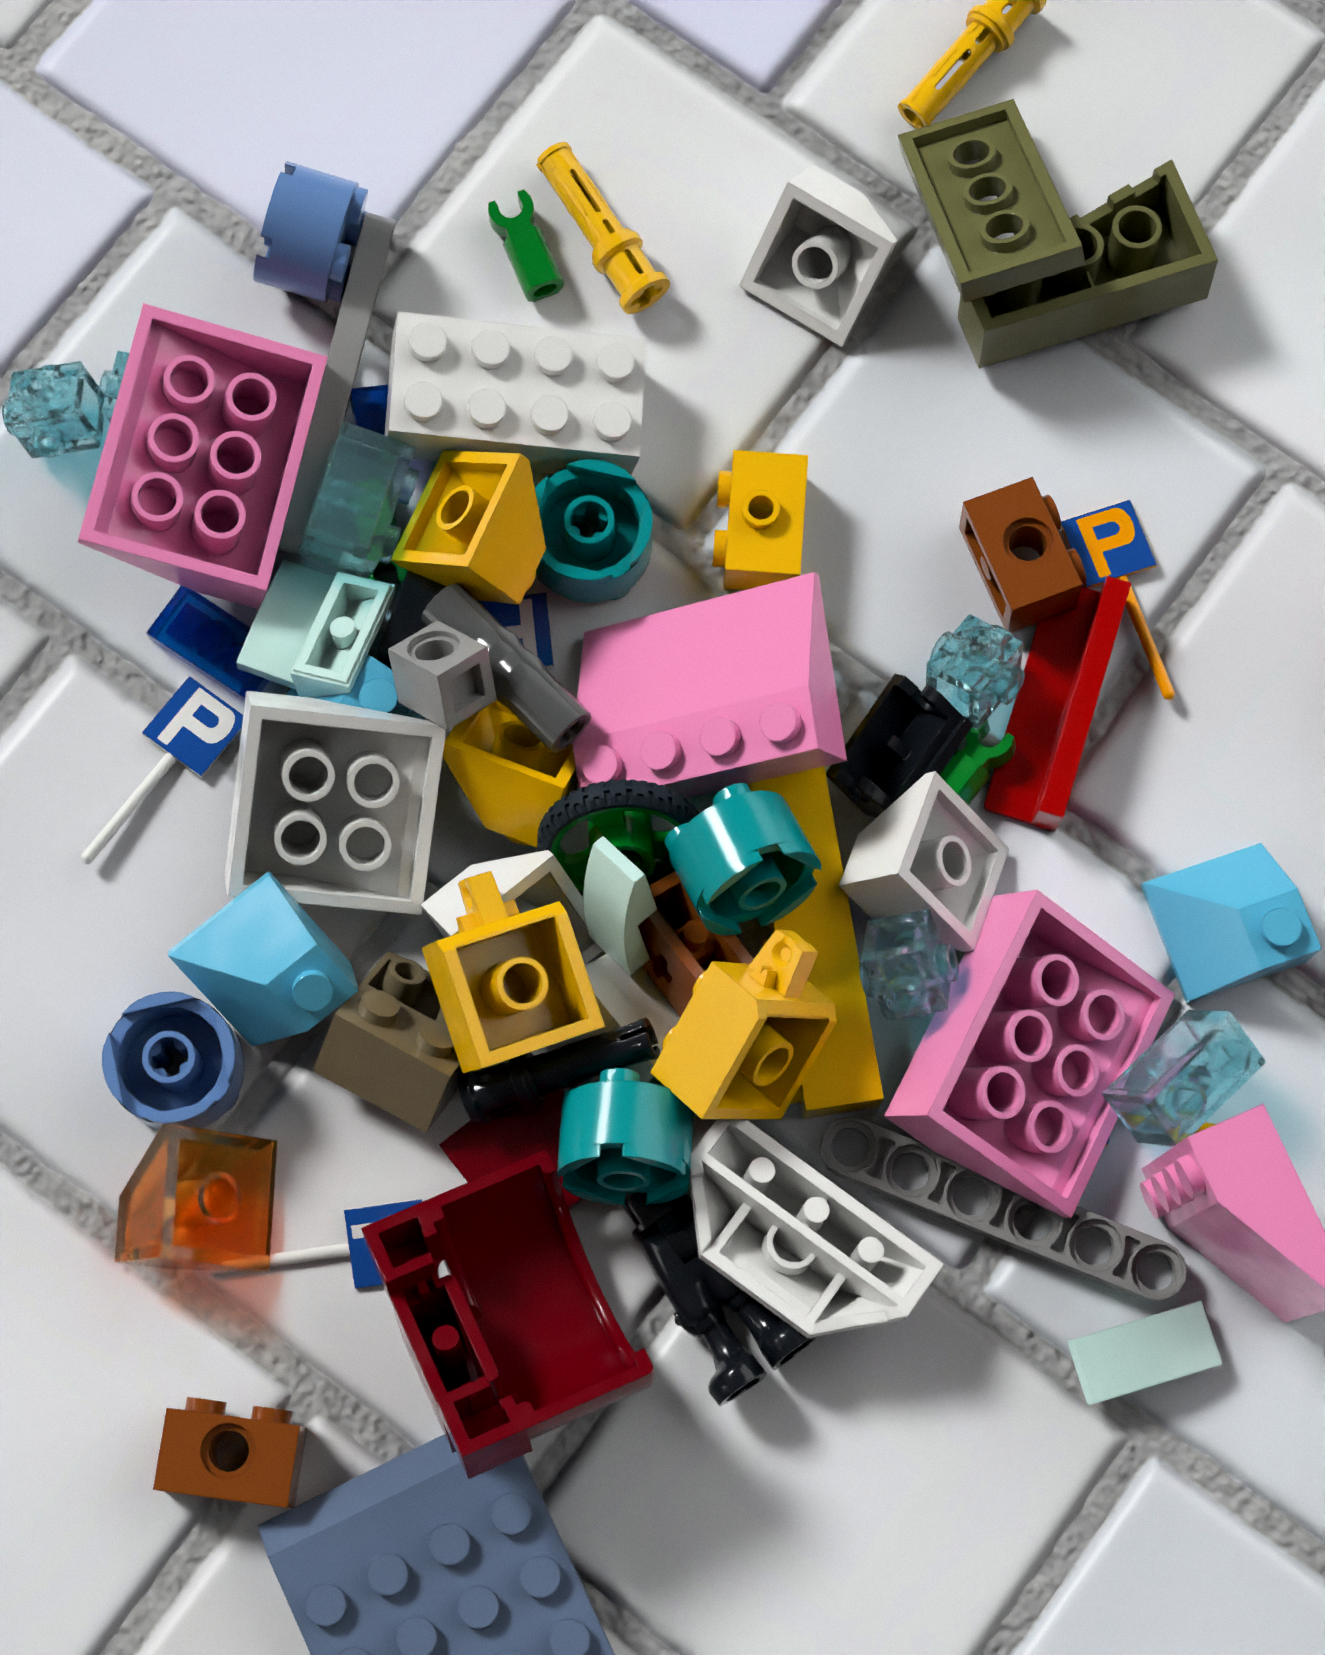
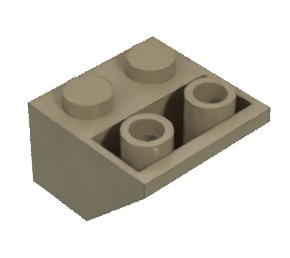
(393, 1044)

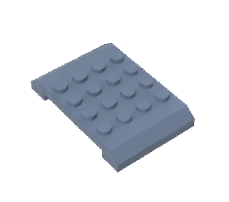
(432, 1564)

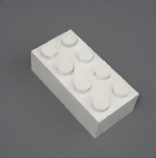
(515, 391)

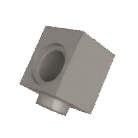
(442, 674)

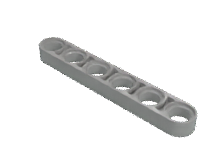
(339, 371)
(998, 1218)

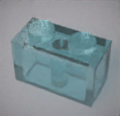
(358, 501)
(1184, 1077)

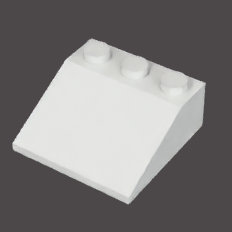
(334, 803)

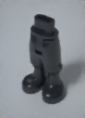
(700, 1292)

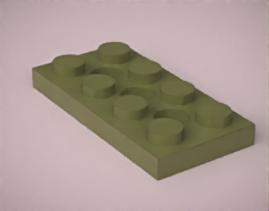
(1025, 204)

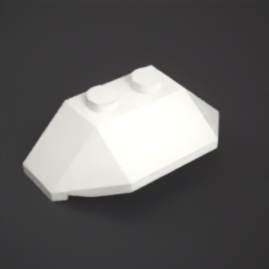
(799, 1237)

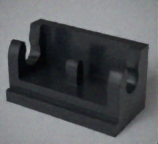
(898, 744)

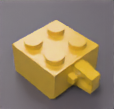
(509, 978)
(748, 1034)

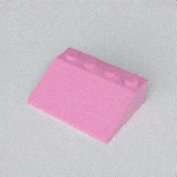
(203, 455)
(712, 692)
(1026, 1051)
(1244, 1211)

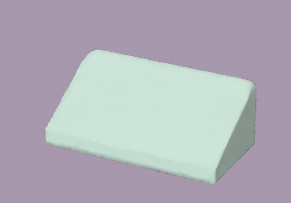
(341, 636)

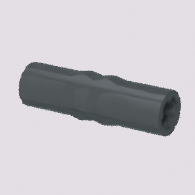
(517, 673)

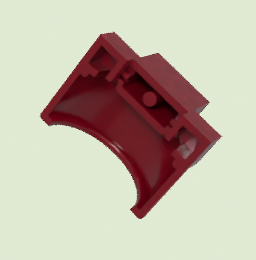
(517, 1324)

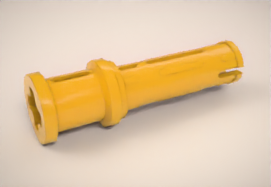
(993, 33)
(614, 248)

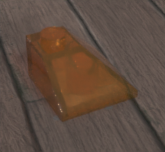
(199, 1202)

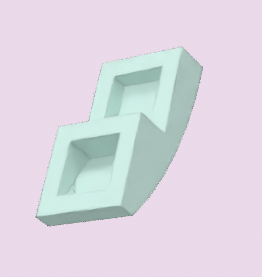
(283, 622)
(615, 904)
(1144, 1353)

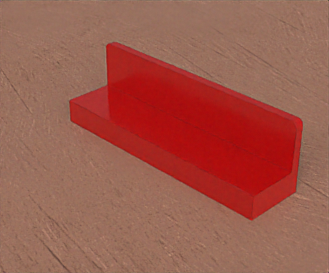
(1057, 707)

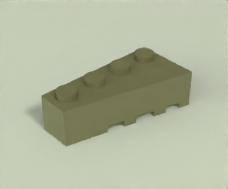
(1140, 260)

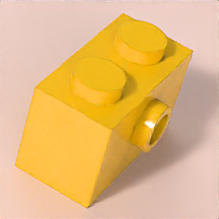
(764, 518)

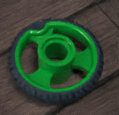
(624, 817)

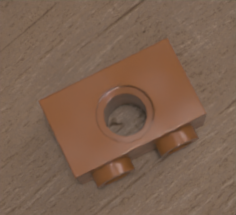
(1020, 588)
(190, 1463)

